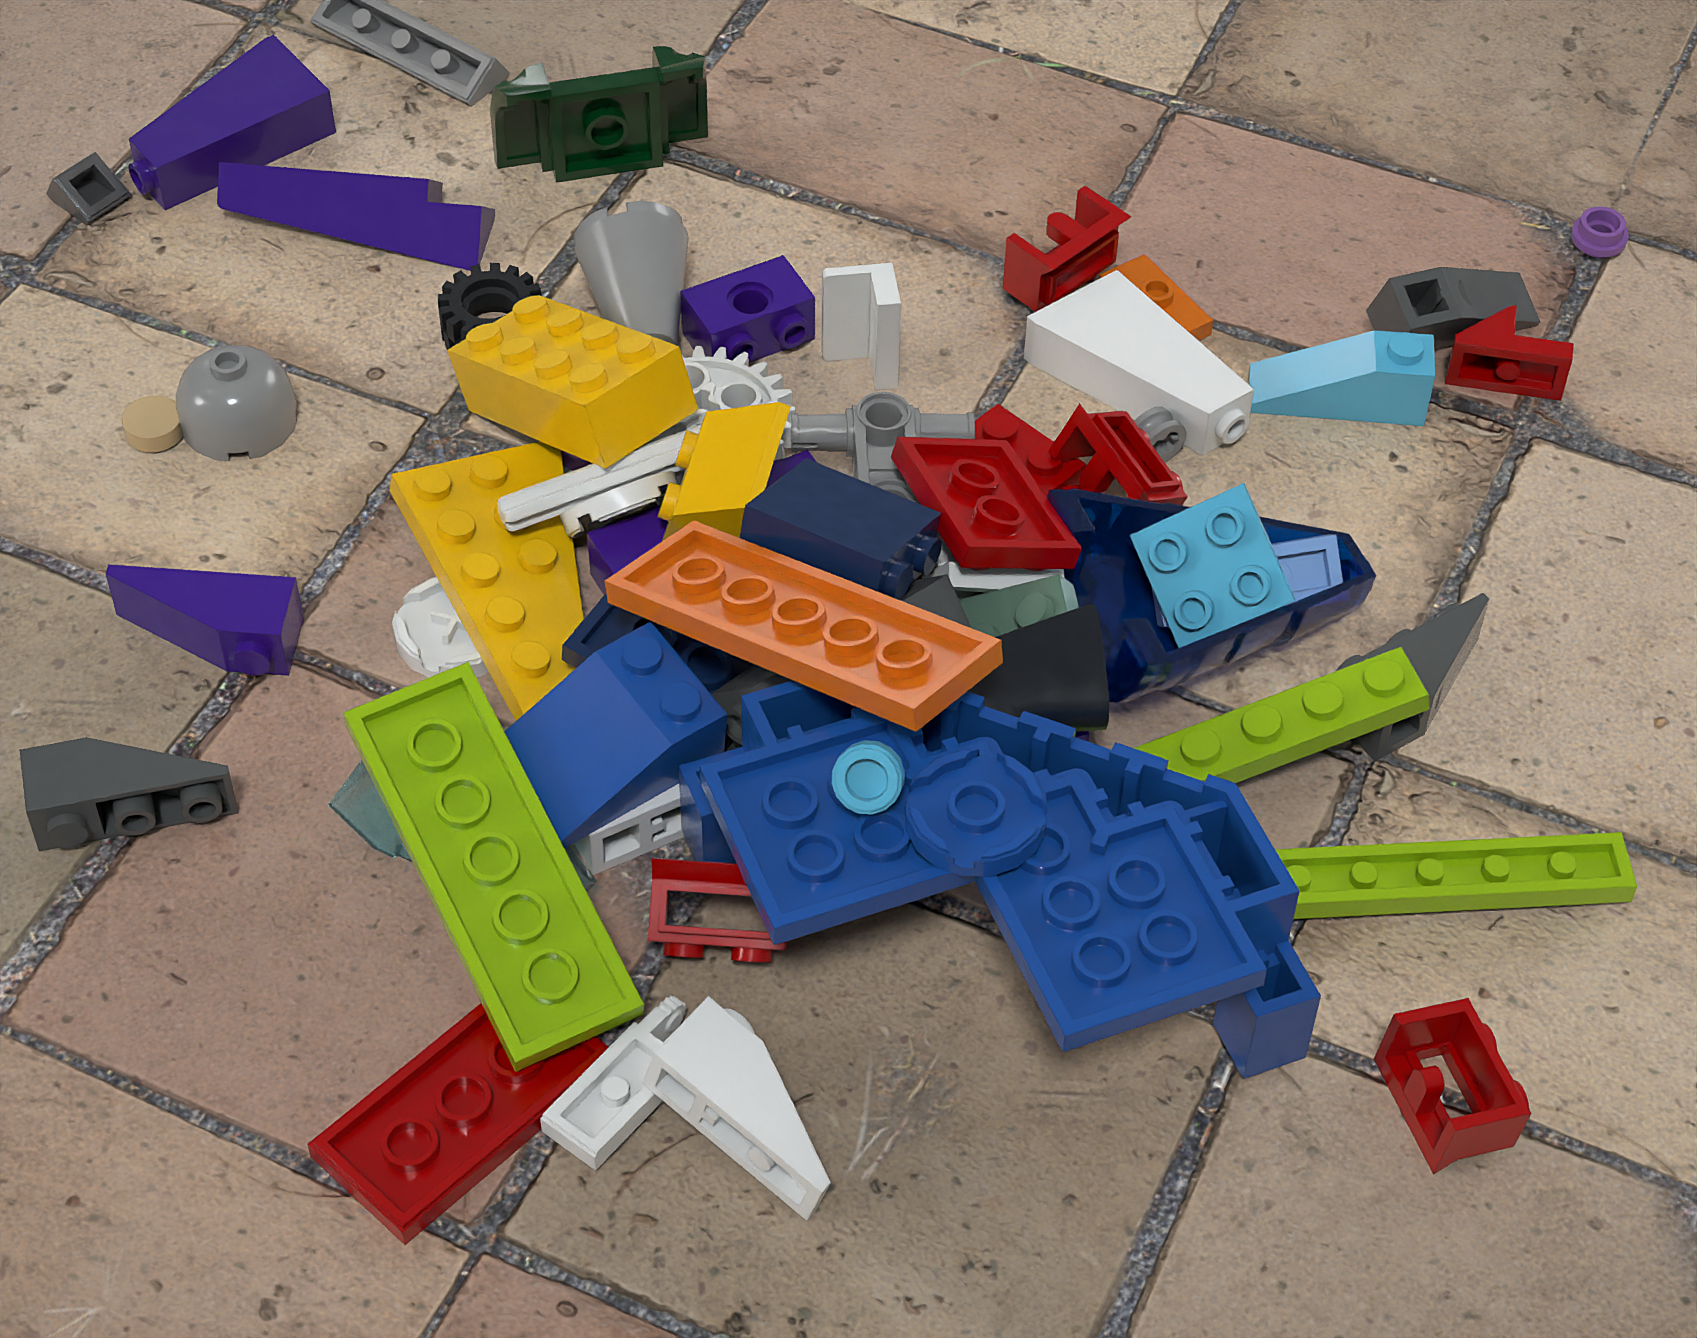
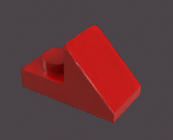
(1499, 361)

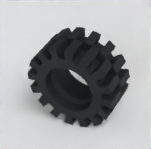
(480, 294)

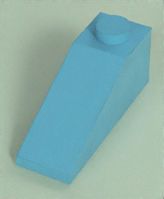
(1351, 379)

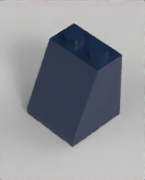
(845, 528)

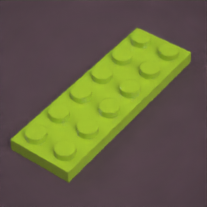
(493, 866)

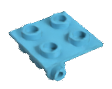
(1212, 566)

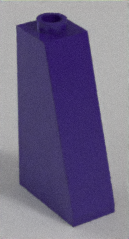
(242, 115)

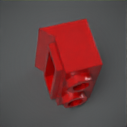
(1083, 251)
(1118, 452)
(690, 940)
(1472, 1057)

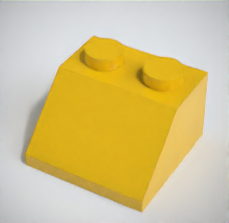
(724, 467)

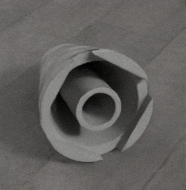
(636, 266)

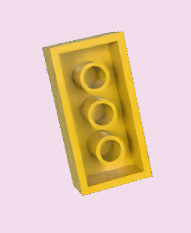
(573, 380)

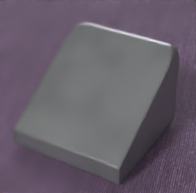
(87, 189)

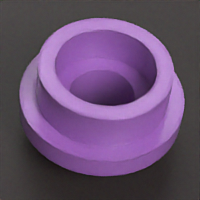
(1600, 232)

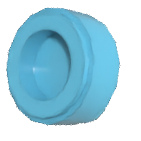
(868, 777)

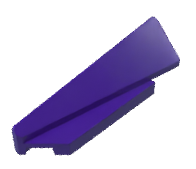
(362, 208)

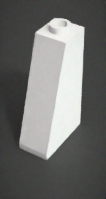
(1138, 358)

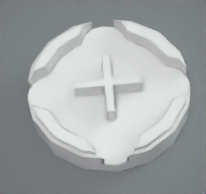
(616, 504)
(431, 633)

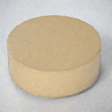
(151, 424)

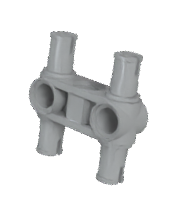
(870, 432)

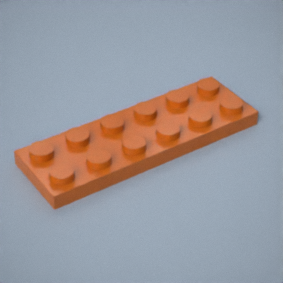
(806, 624)

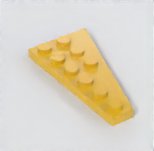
(506, 586)

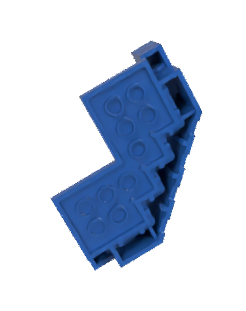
(1125, 915)

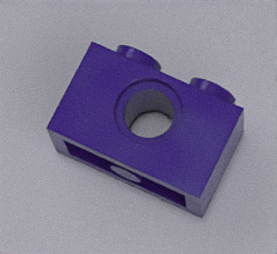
(750, 311)

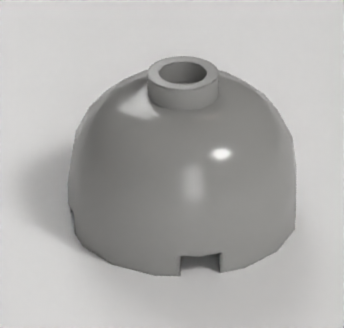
(235, 403)

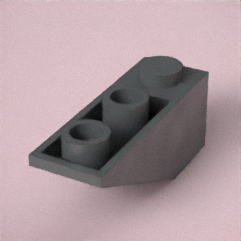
(1449, 301)
(1437, 655)
(110, 790)

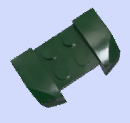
(600, 120)

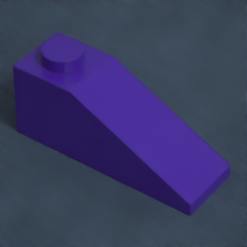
(219, 616)

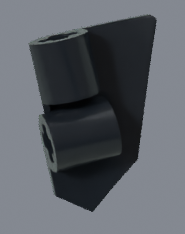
(1053, 672)

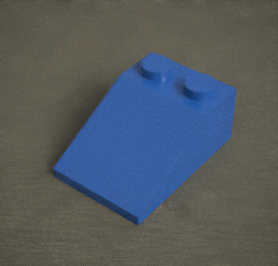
(616, 733)

